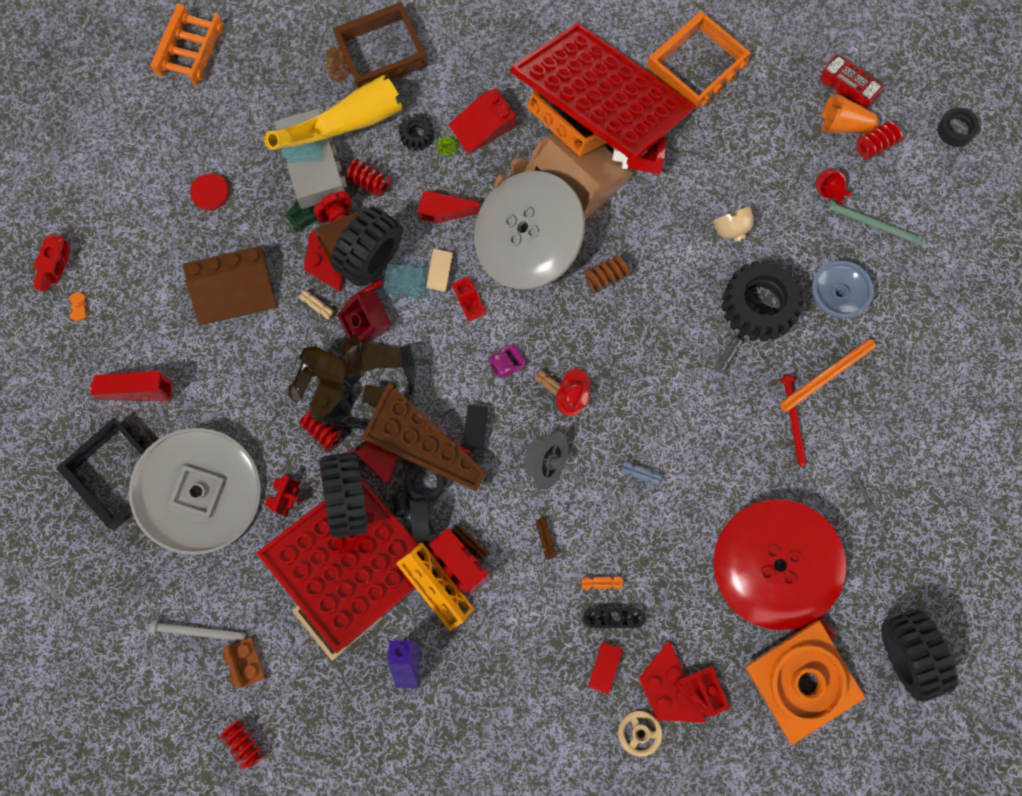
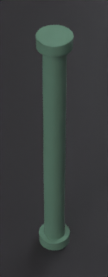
(875, 223)

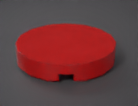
(209, 191)

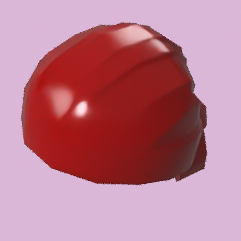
(832, 185)

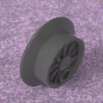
(546, 459)

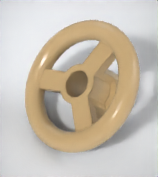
(657, 734)

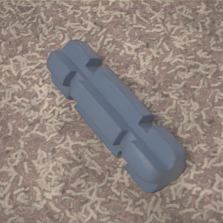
(641, 473)

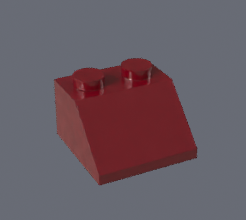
(364, 316)

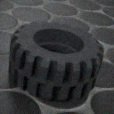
(366, 246)
(777, 281)
(343, 495)
(919, 655)

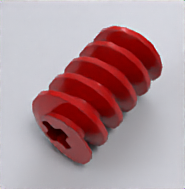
(878, 139)
(366, 179)
(321, 432)
(242, 745)

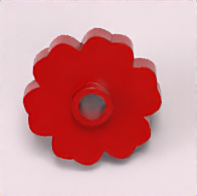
(333, 207)

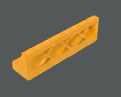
(433, 588)

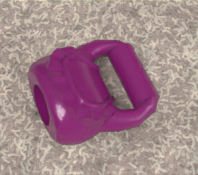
(503, 365)

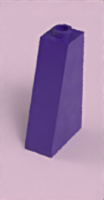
(404, 663)

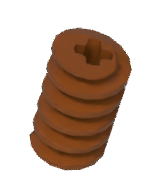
(606, 272)

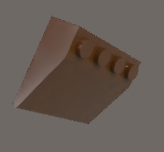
(230, 285)

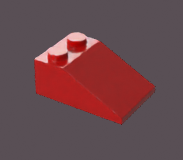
(483, 121)

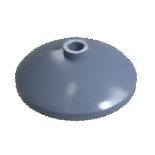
(847, 279)

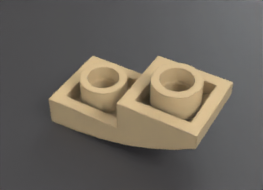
(439, 270)

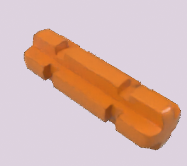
(602, 582)

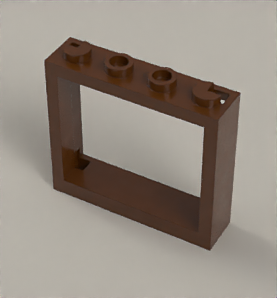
(370, 23)

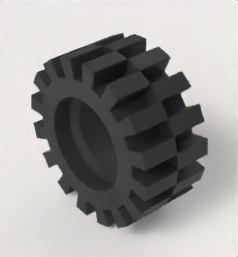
(415, 122)

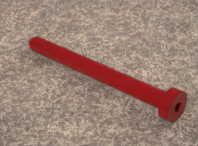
(787, 382)

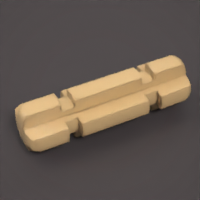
(316, 304)

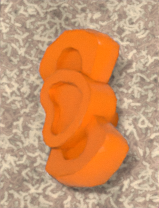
(78, 307)

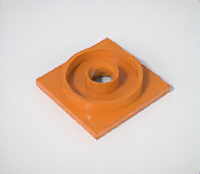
(778, 675)

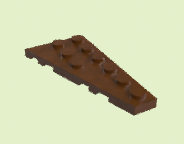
(412, 436)

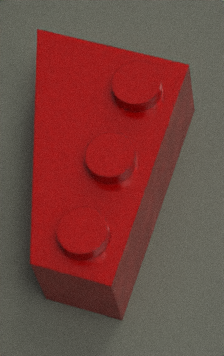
(458, 562)

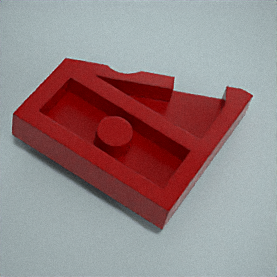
(704, 691)

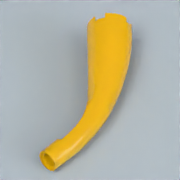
(356, 111)

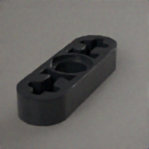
(630, 624)

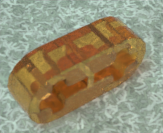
(331, 65)

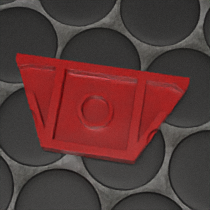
(318, 264)
(663, 695)

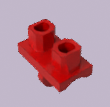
(285, 496)

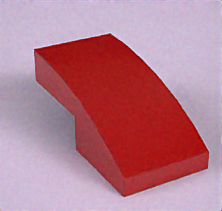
(468, 299)
(605, 668)

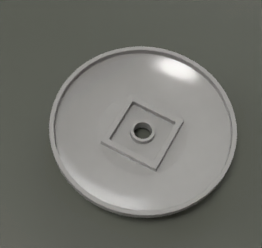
(552, 235)
(163, 484)

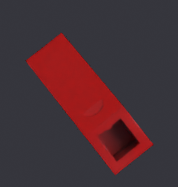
(443, 208)

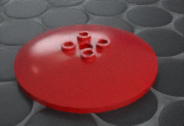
(747, 556)

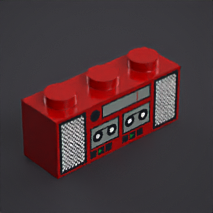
(850, 81)

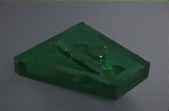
(299, 217)

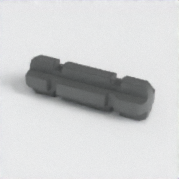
(728, 355)

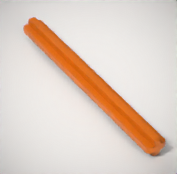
(827, 375)

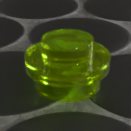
(446, 146)

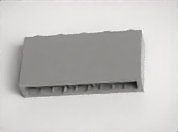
(314, 179)

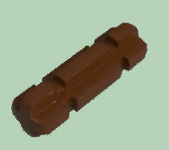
(546, 538)
(470, 542)

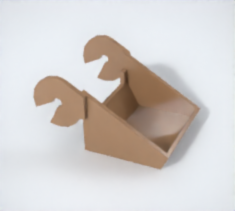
(591, 175)

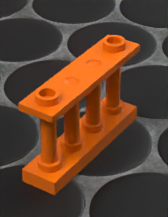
(174, 33)

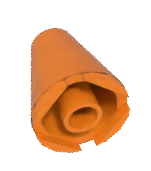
(847, 117)

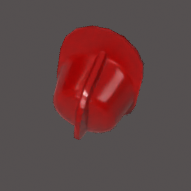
(573, 392)

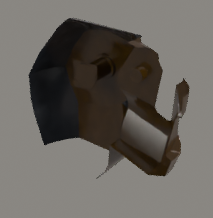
(333, 395)

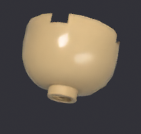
(735, 224)

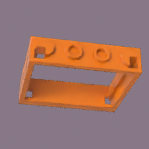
(717, 34)
(558, 125)

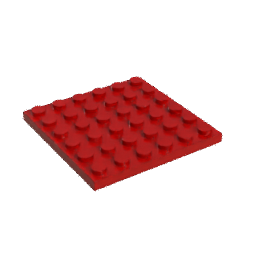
(344, 580)

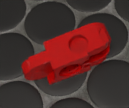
(50, 261)

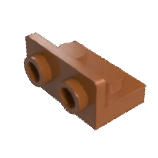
(243, 663)

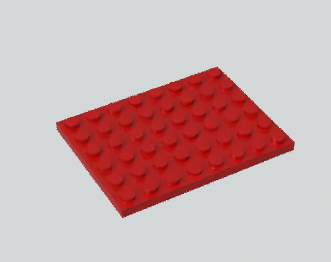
(603, 90)

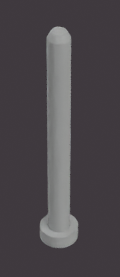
(156, 626)

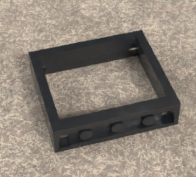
(68, 466)

